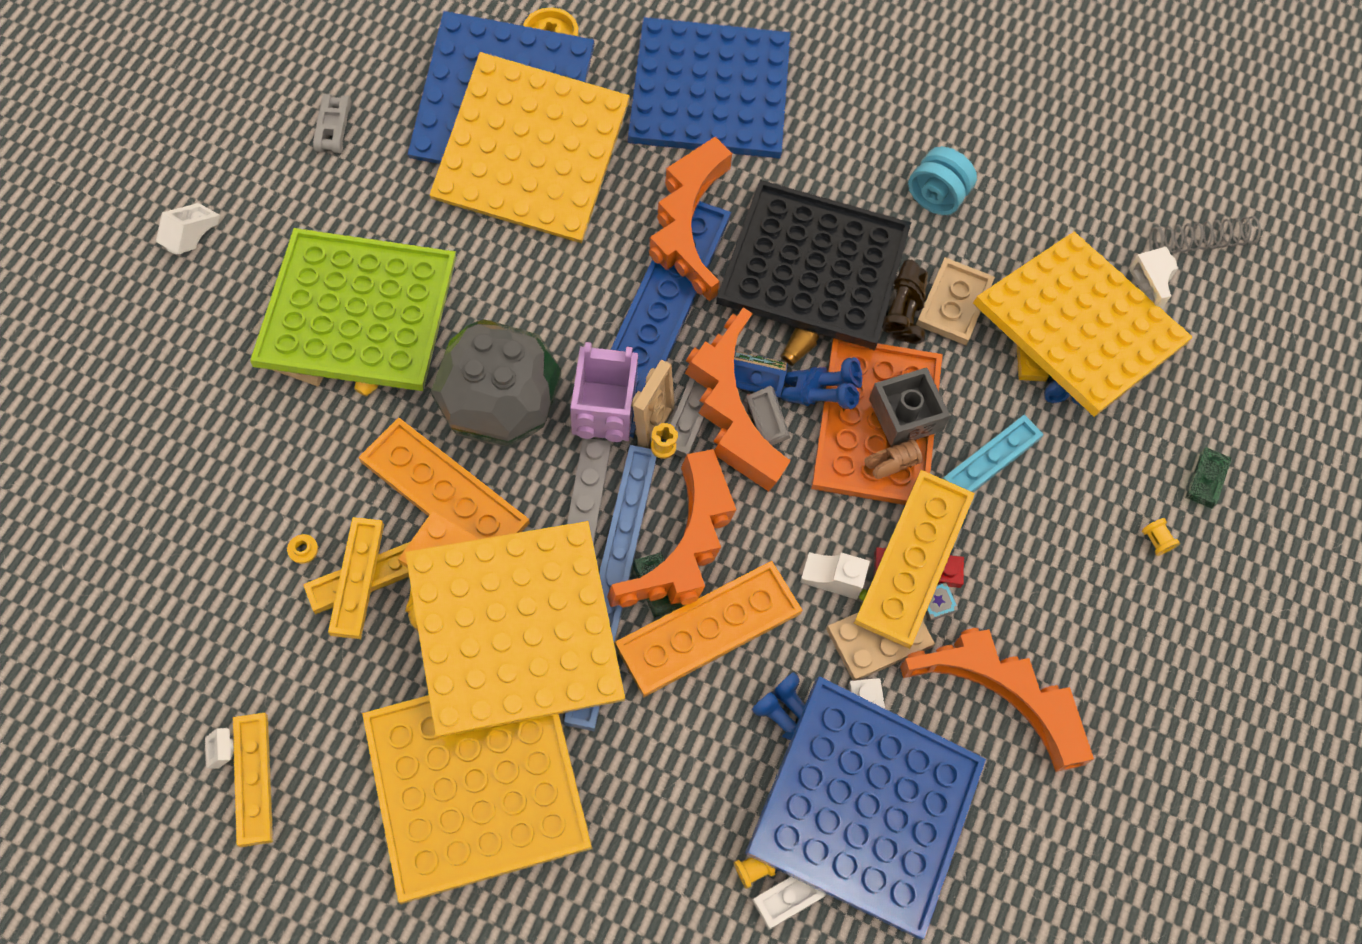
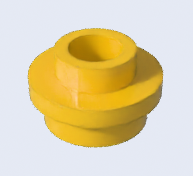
(305, 556)

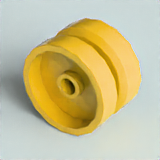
(553, 20)

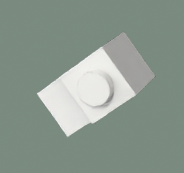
(184, 226)
(1153, 272)
(836, 574)

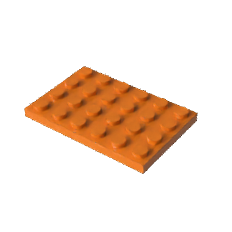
(856, 433)

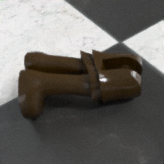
(910, 297)

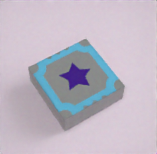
(941, 603)

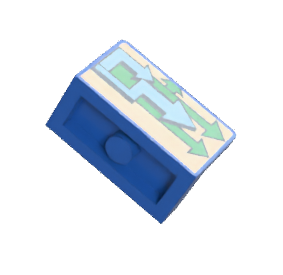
(759, 372)

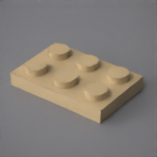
(950, 304)
(653, 403)
(869, 652)

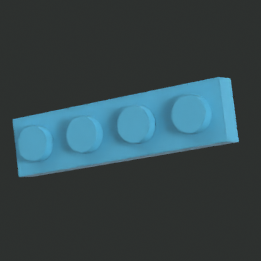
(995, 455)

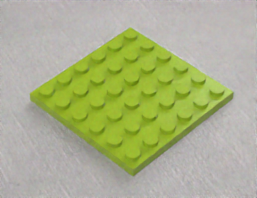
(355, 310)

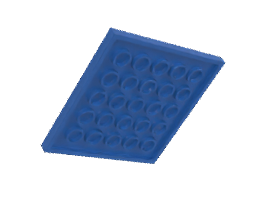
(454, 59)
(710, 84)
(867, 808)

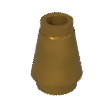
(799, 345)

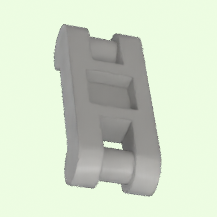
(331, 122)

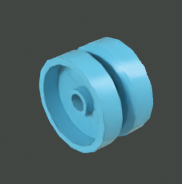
(942, 180)

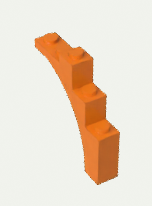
(687, 183)
(738, 440)
(679, 575)
(1048, 710)

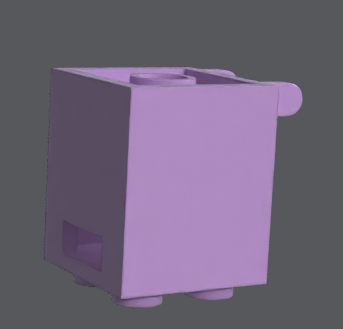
(604, 393)

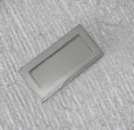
(768, 415)

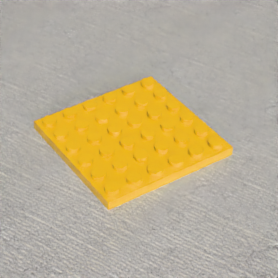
(530, 147)
(1083, 322)
(513, 628)
(471, 799)

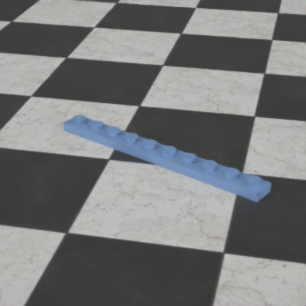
(621, 548)

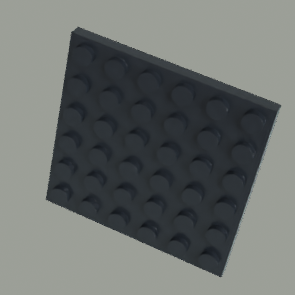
(815, 264)

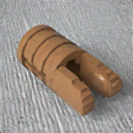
(894, 459)

